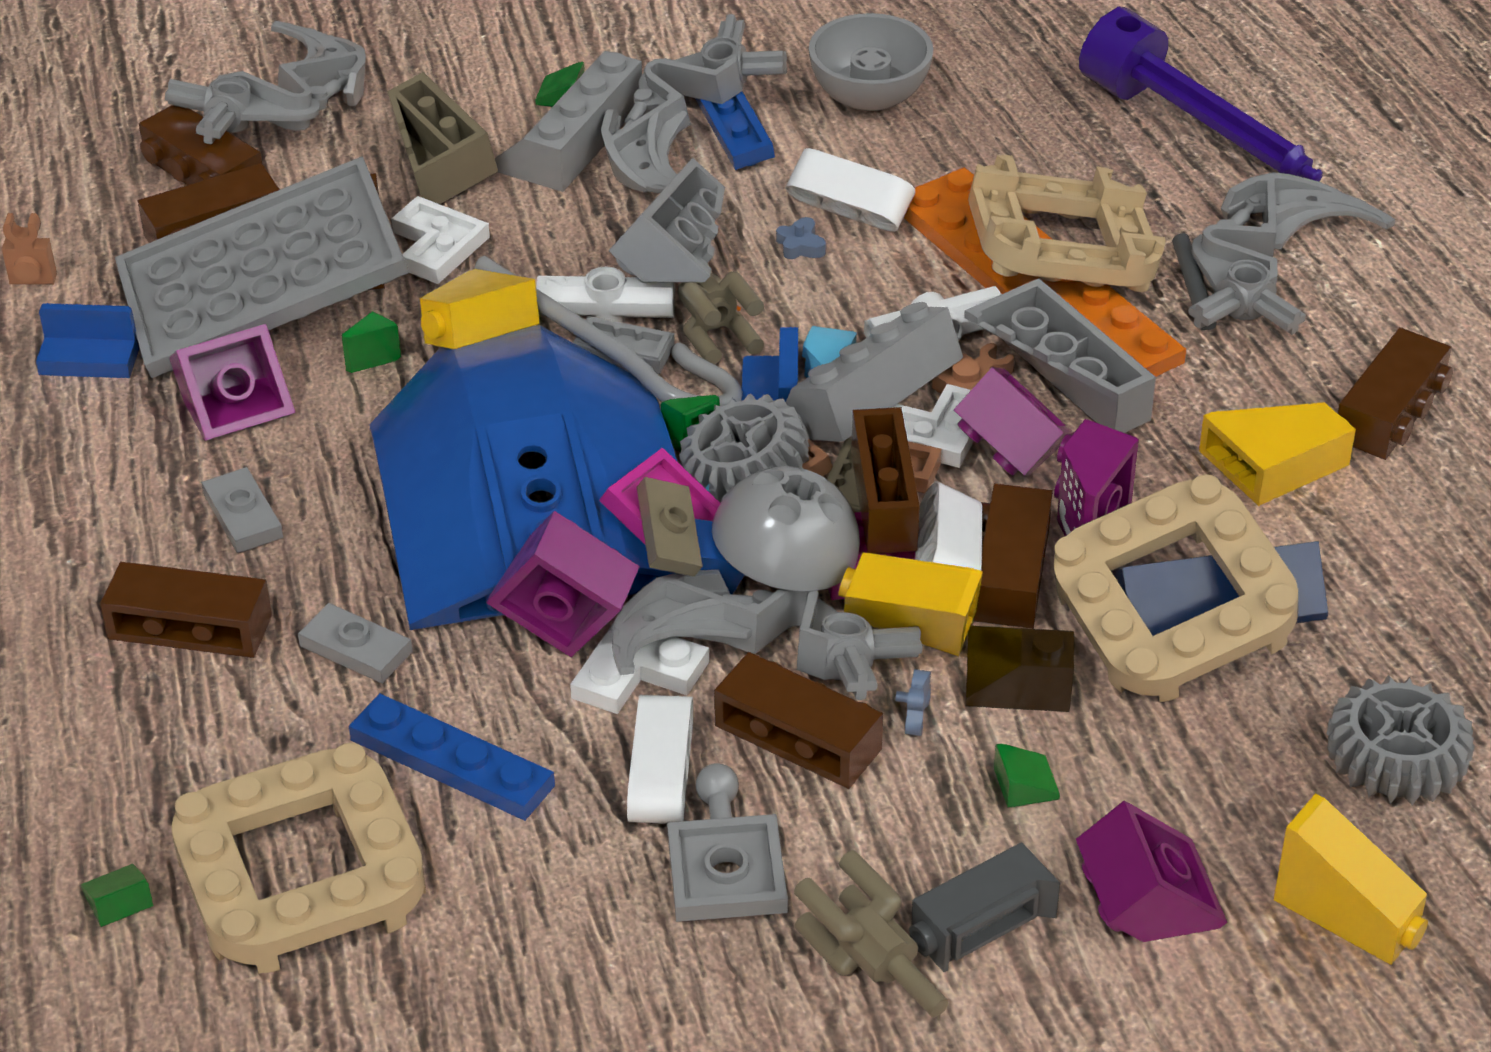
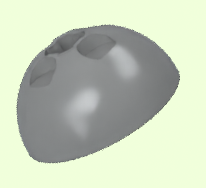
(870, 60)
(787, 529)

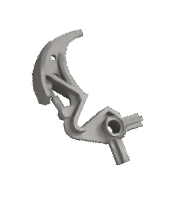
(708, 75)
(300, 94)
(1241, 258)
(702, 608)

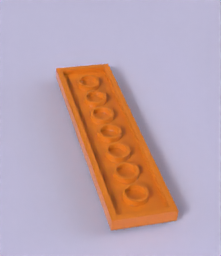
(945, 218)

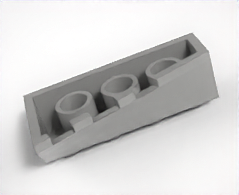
(571, 130)
(675, 230)
(1070, 354)
(877, 371)

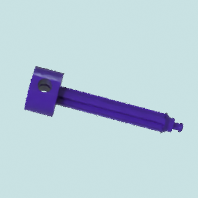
(1130, 55)

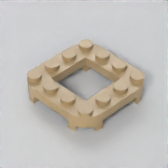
(1014, 245)
(1165, 661)
(262, 929)

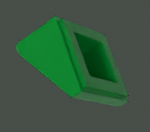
(558, 83)
(371, 343)
(684, 412)
(1024, 776)
(118, 894)

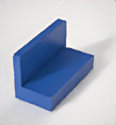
(87, 341)
(773, 373)

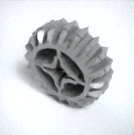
(742, 441)
(1400, 740)

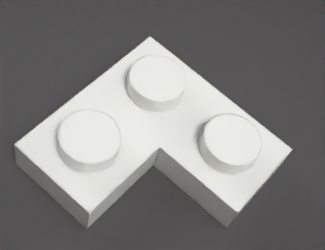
(441, 237)
(940, 426)
(665, 663)

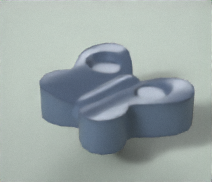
(801, 240)
(917, 700)

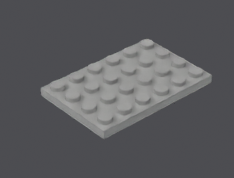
(261, 263)

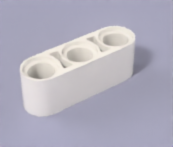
(850, 189)
(950, 528)
(660, 759)

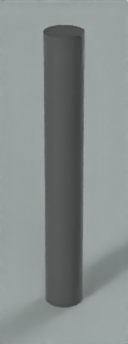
(1190, 271)

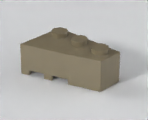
(440, 139)

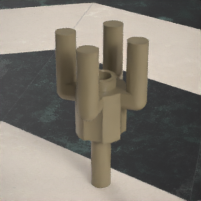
(714, 306)
(866, 933)

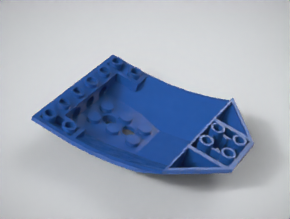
(455, 474)

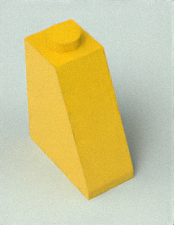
(478, 308)
(1276, 447)
(914, 594)
(1348, 883)

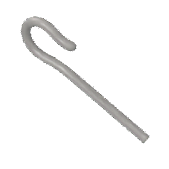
(628, 358)

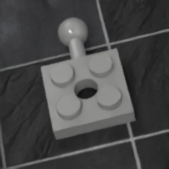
(746, 841)

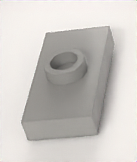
(649, 344)
(242, 510)
(355, 643)

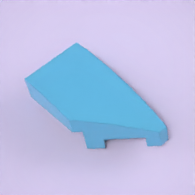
(824, 345)

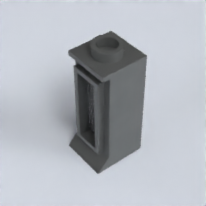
(982, 905)

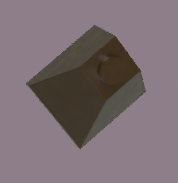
(1019, 668)

